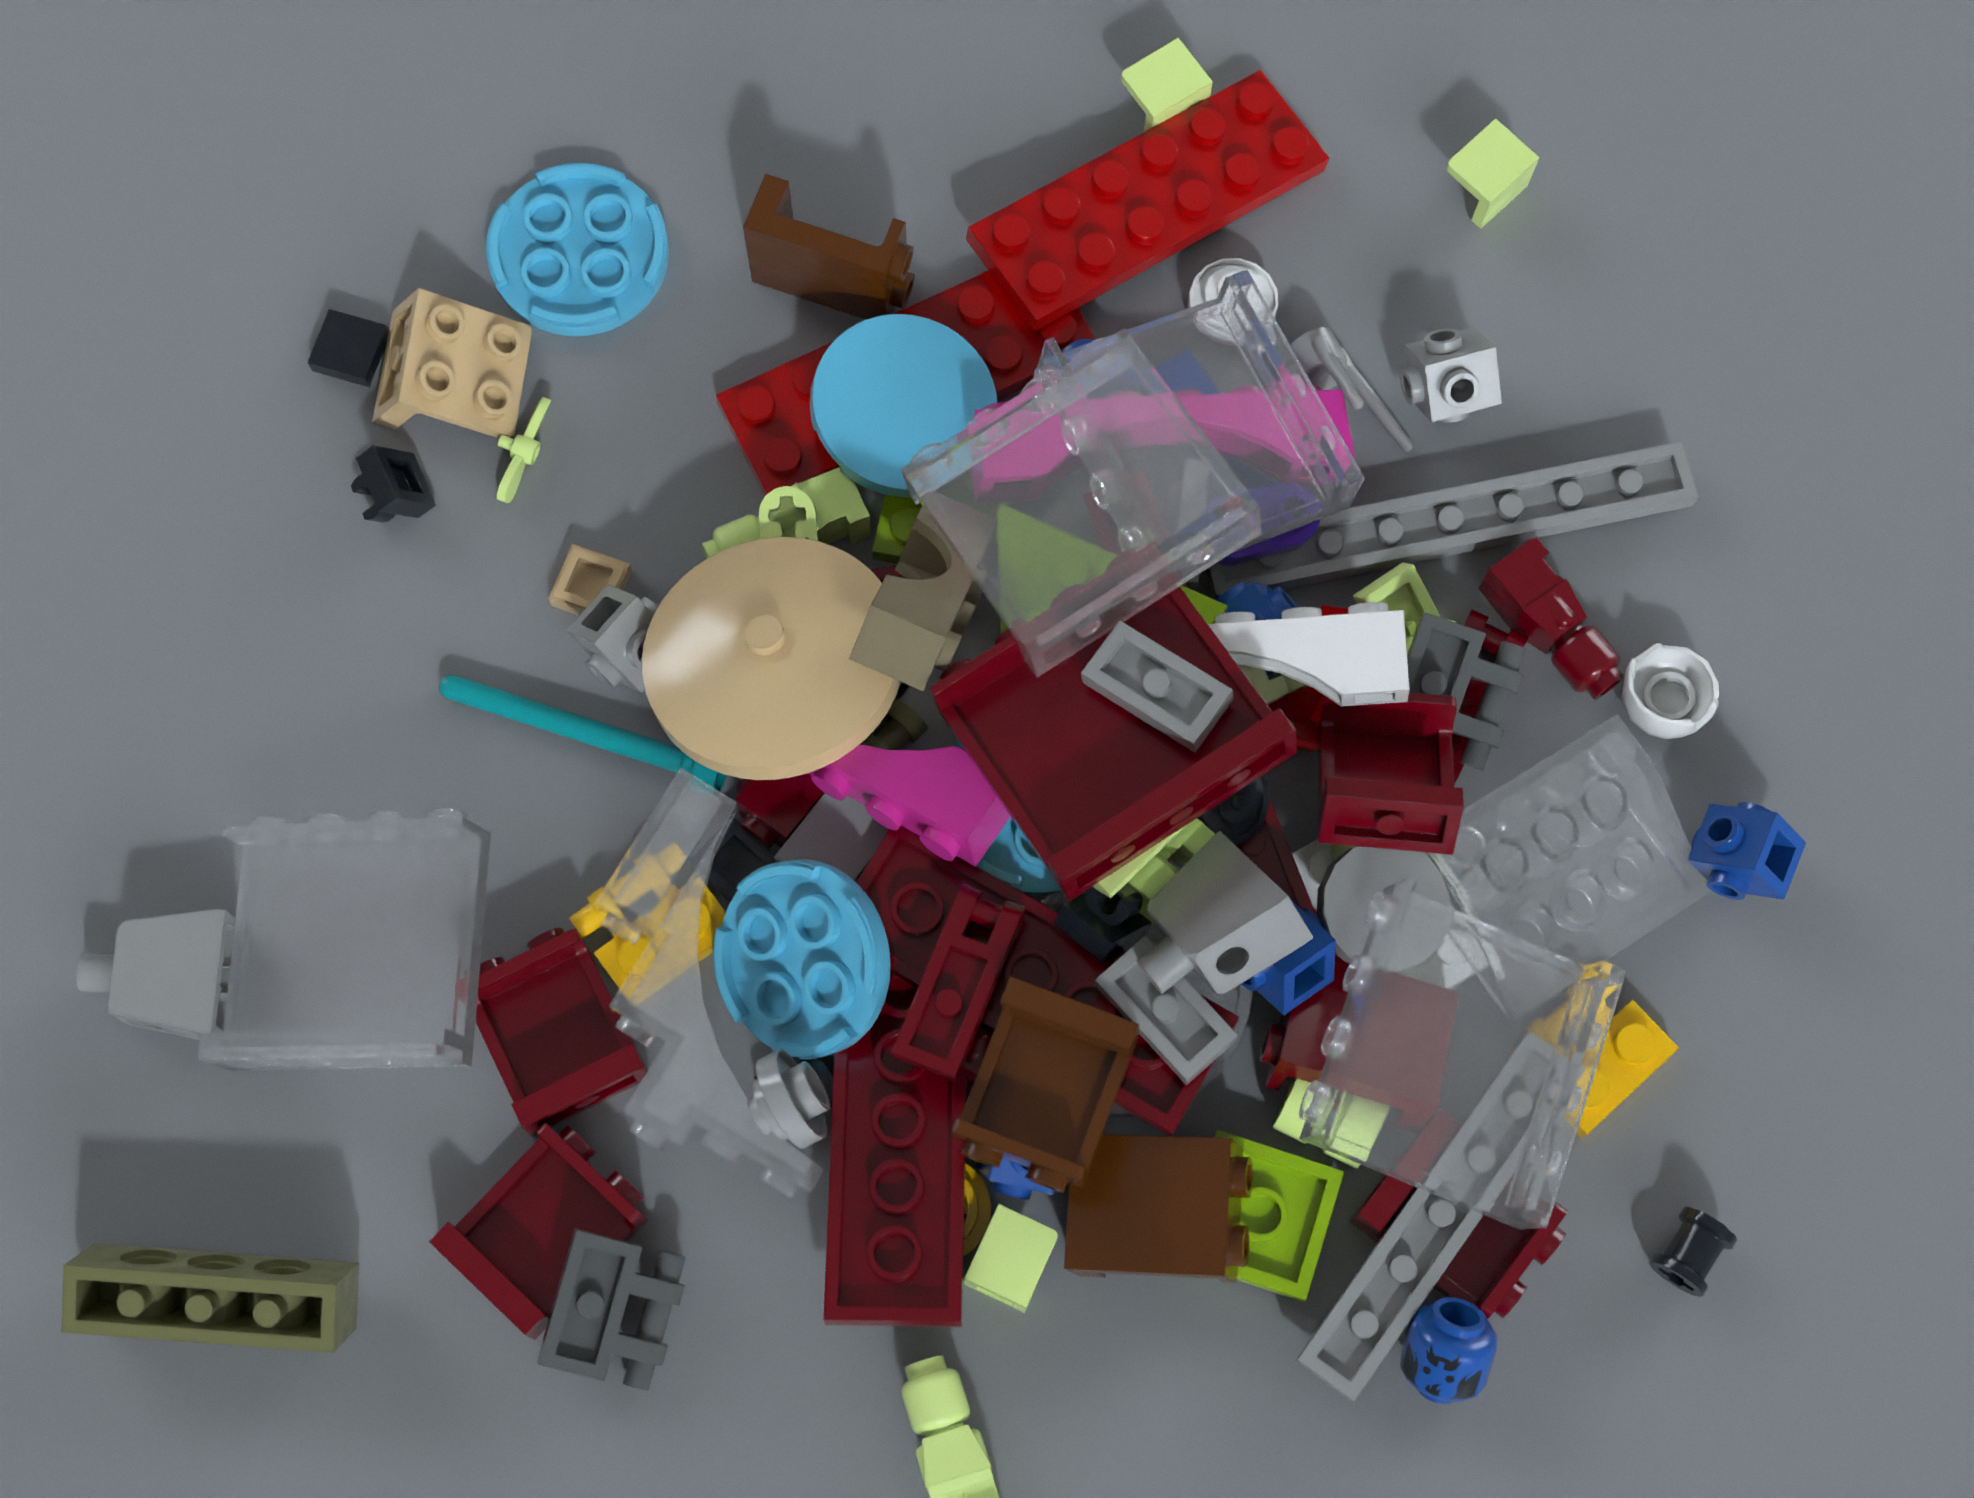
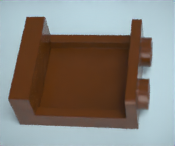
(824, 264)
(1046, 1085)
(1160, 1209)

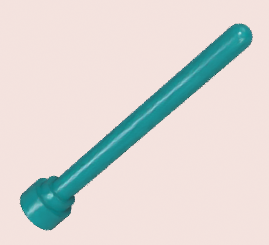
(575, 727)

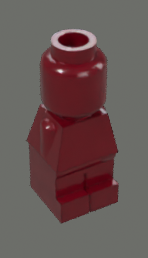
(1548, 612)

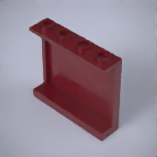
(1089, 775)

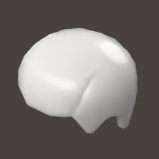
(1669, 691)

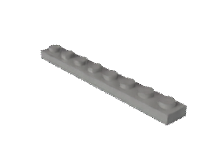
(1476, 518)

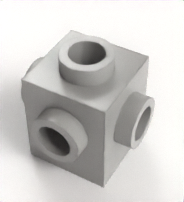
(1451, 374)
(614, 636)

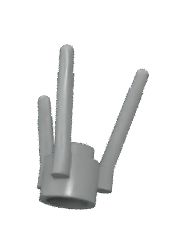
(1331, 366)

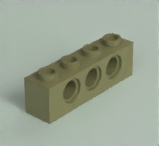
(210, 1297)

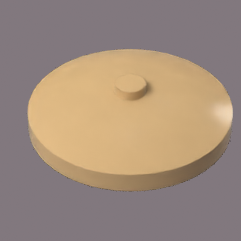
(757, 663)

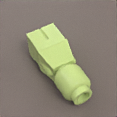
(837, 509)
(951, 1453)

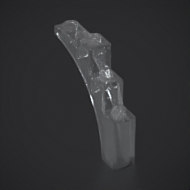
(660, 897)

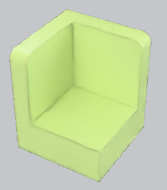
(1166, 82)
(1493, 169)
(1011, 1258)

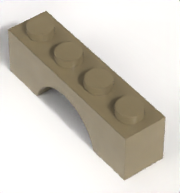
(921, 618)

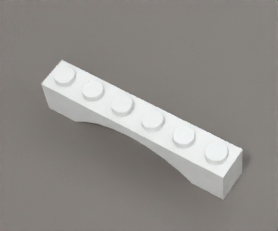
(1343, 656)

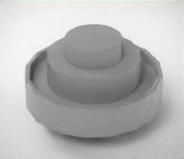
(789, 1100)

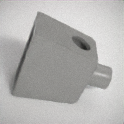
(1220, 921)
(166, 972)

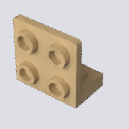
(452, 365)

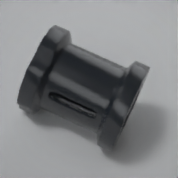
(1693, 1251)

